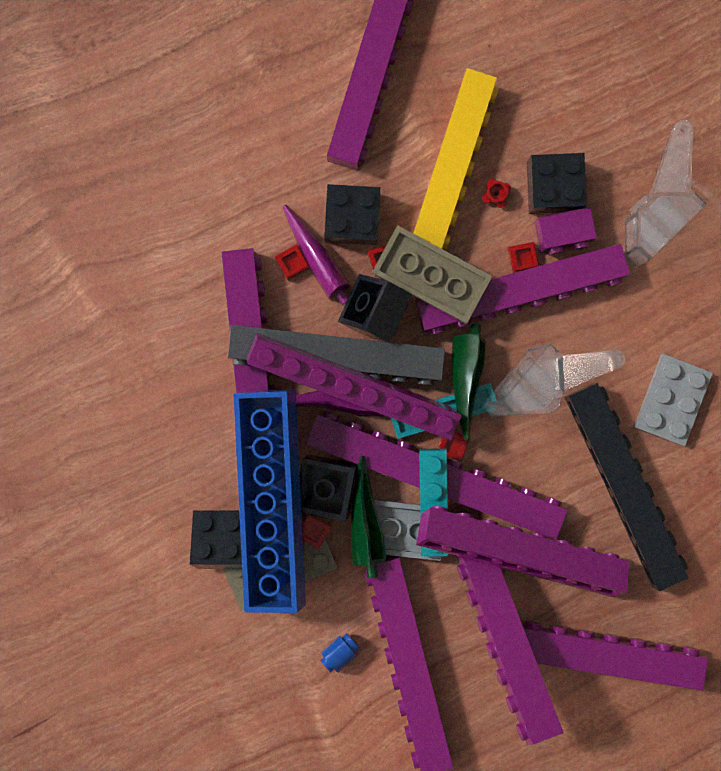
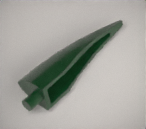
(467, 368)
(366, 531)

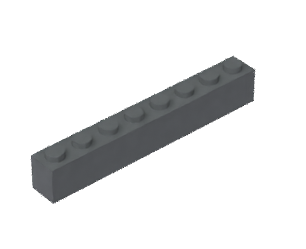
(365, 356)

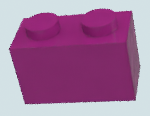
(565, 230)

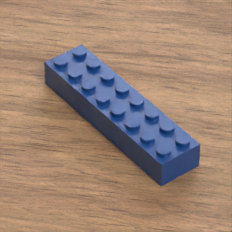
(269, 501)

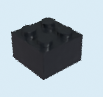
(556, 183)
(352, 214)
(374, 307)
(327, 487)
(216, 539)

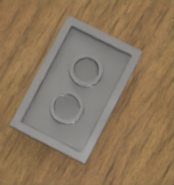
(672, 400)
(400, 528)

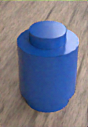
(339, 653)

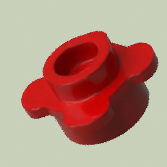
(502, 188)

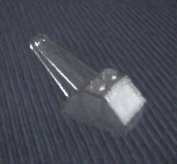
(669, 203)
(544, 376)

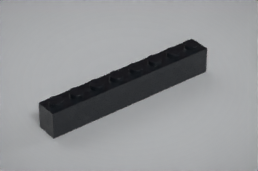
(626, 487)

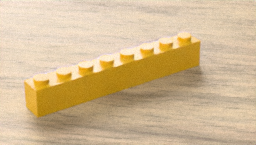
(455, 158)

